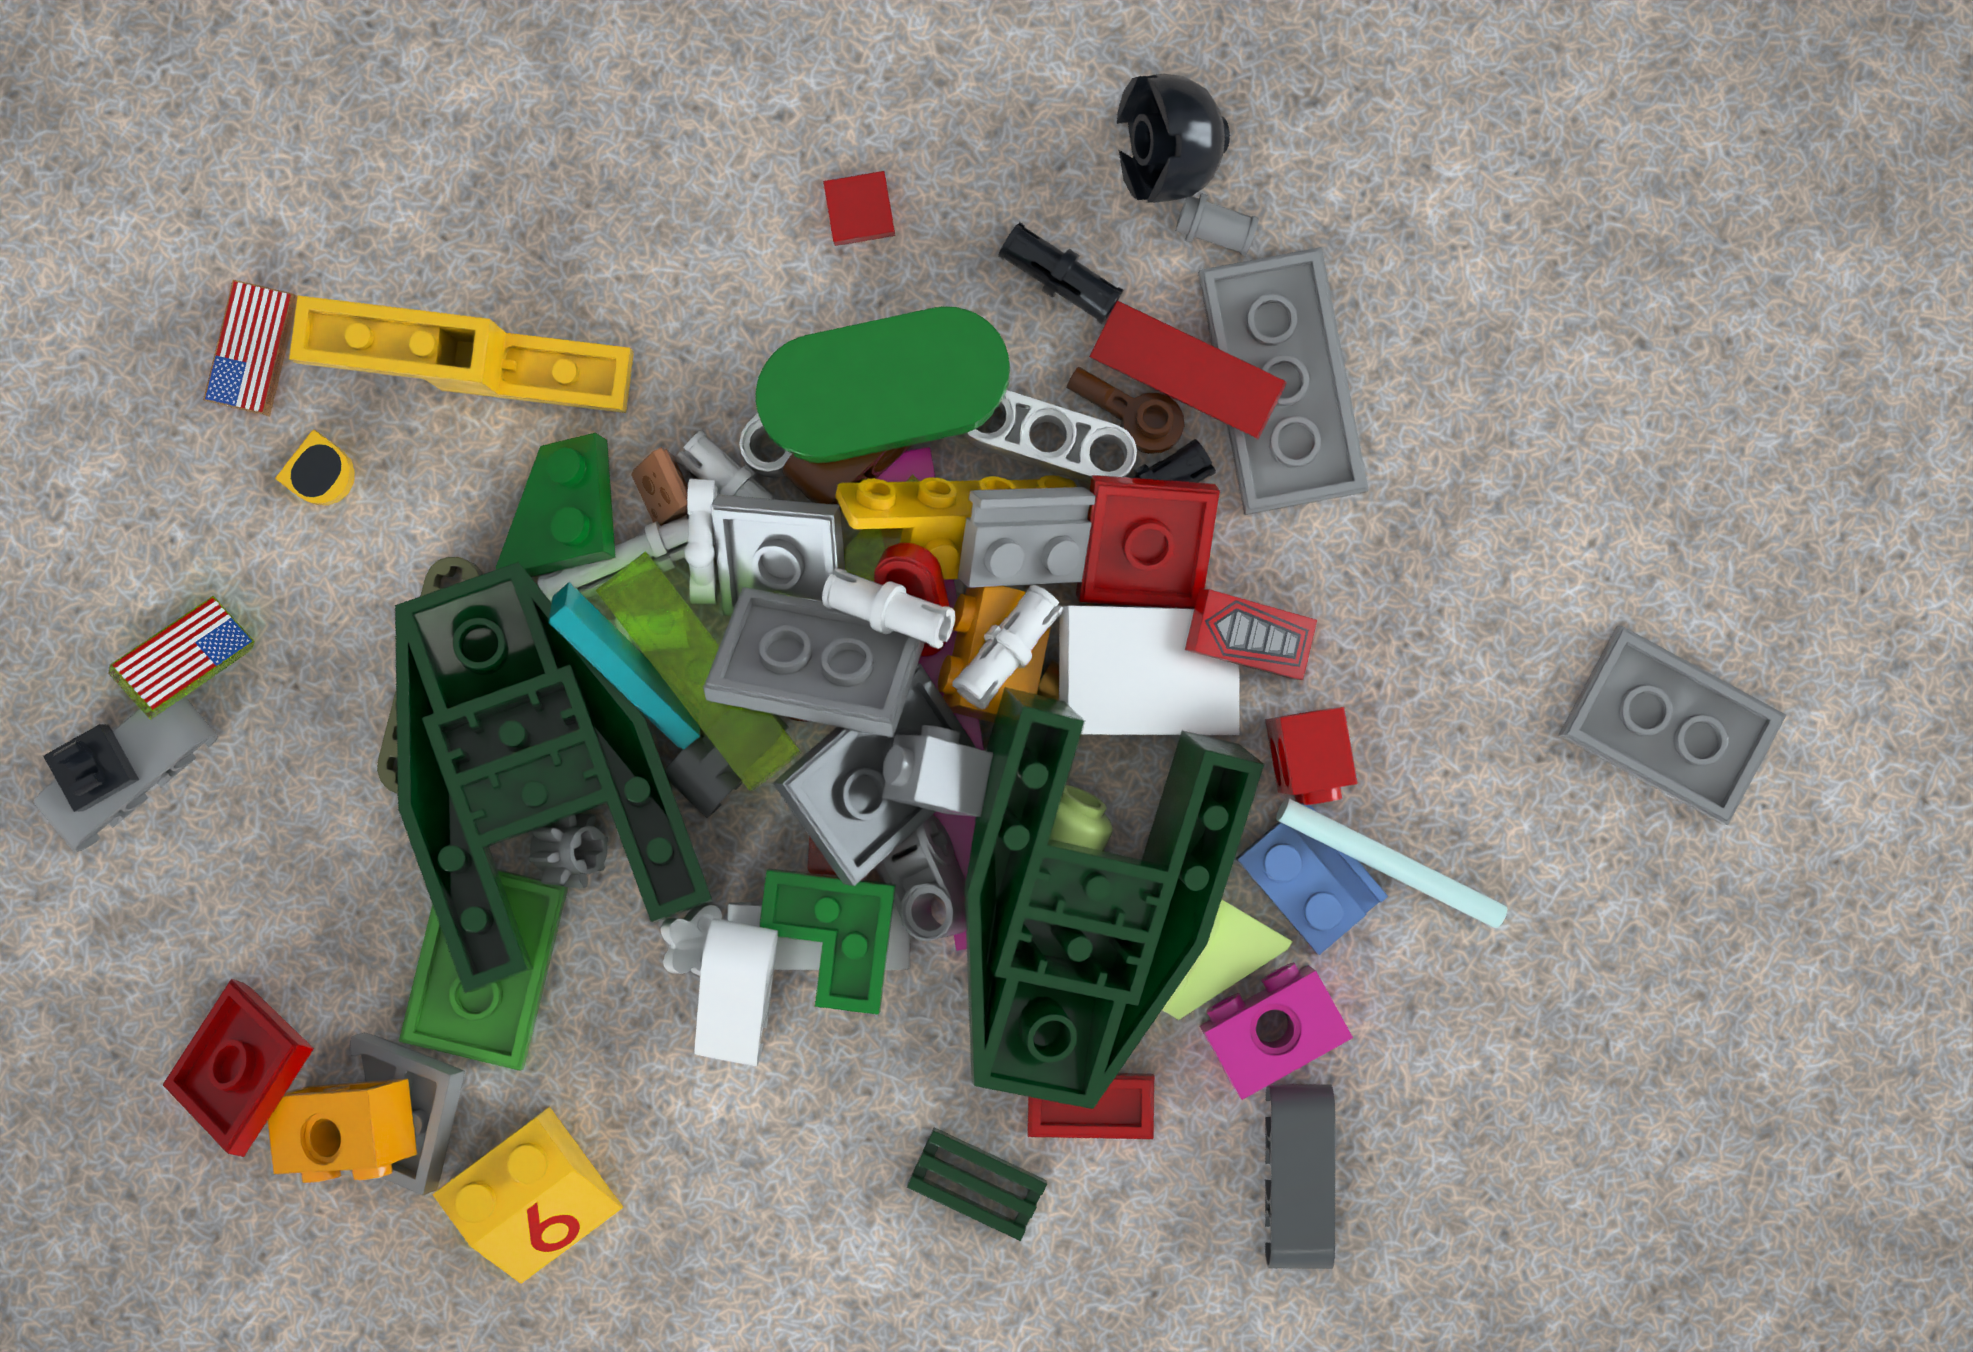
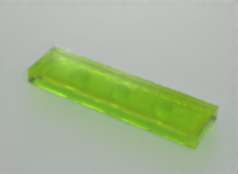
(683, 656)

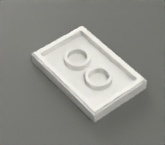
(1133, 676)

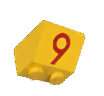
(528, 1198)

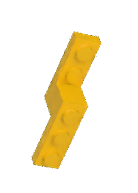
(460, 354)

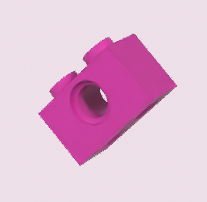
(1311, 1030)

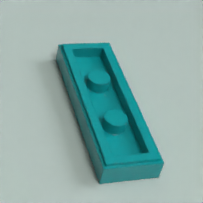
(621, 664)

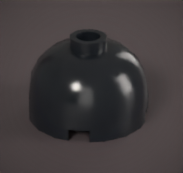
(1173, 137)

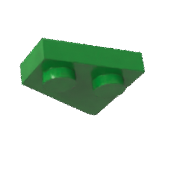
(563, 509)

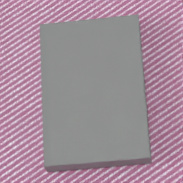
(812, 664)
(1672, 725)

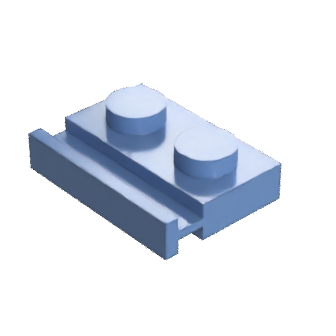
(1311, 884)

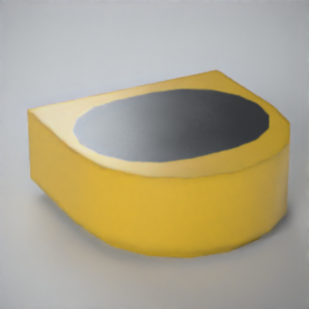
(318, 471)

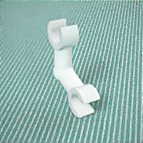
(700, 547)

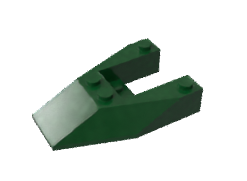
(509, 736)
(1080, 942)

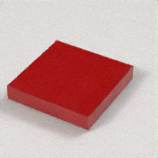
(1148, 542)
(237, 1067)

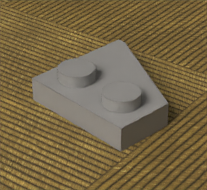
(434, 1102)

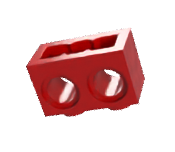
(1312, 755)

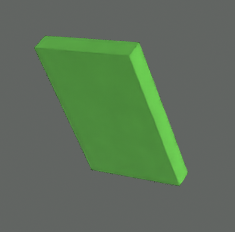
(498, 1019)

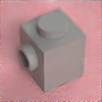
(937, 772)

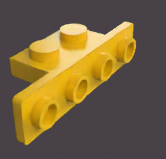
(927, 510)

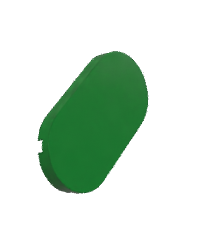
(883, 384)

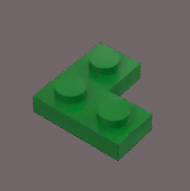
(848, 921)

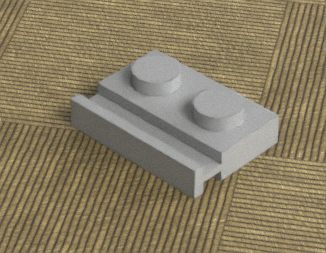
(1026, 536)

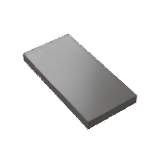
(1284, 322)

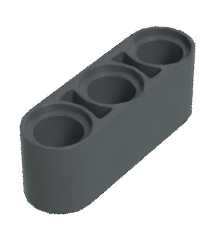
(1302, 1176)

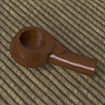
(1150, 418)

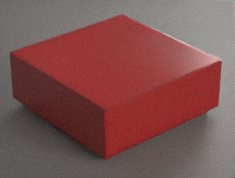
(859, 208)

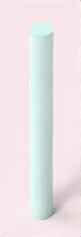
(1391, 863)

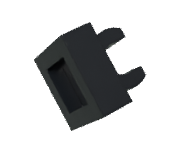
(91, 767)

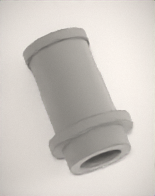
(1216, 224)

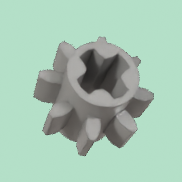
(569, 851)

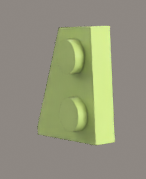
(1233, 952)

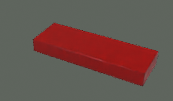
(1188, 369)

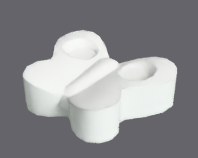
(688, 939)

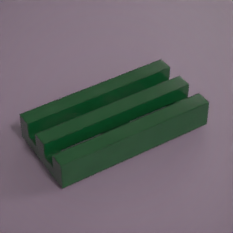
(963, 1205)

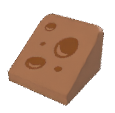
(662, 486)

